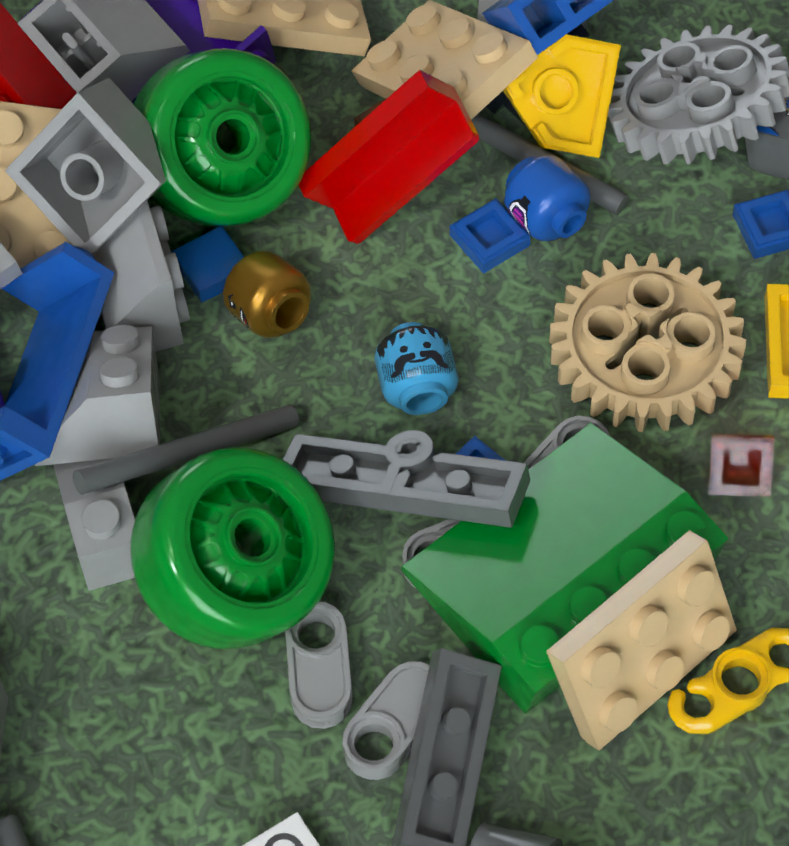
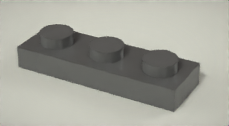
(447, 751)

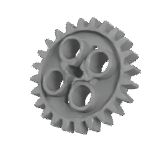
(699, 94)

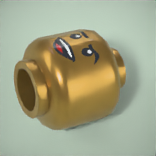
(267, 294)

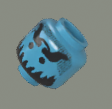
(416, 368)

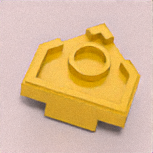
(568, 94)

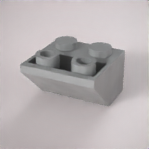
(103, 41)
(145, 279)

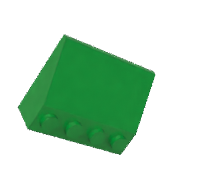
(577, 539)

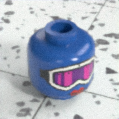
(547, 198)

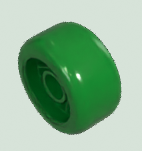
(267, 125)
(198, 575)

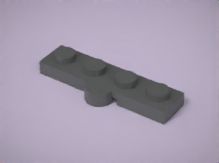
(411, 478)

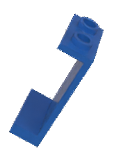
(69, 294)

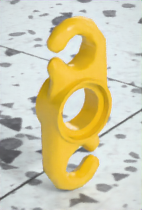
(725, 704)

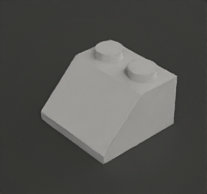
(91, 166)
(113, 399)

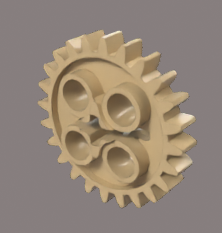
(647, 342)

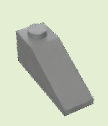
(99, 526)

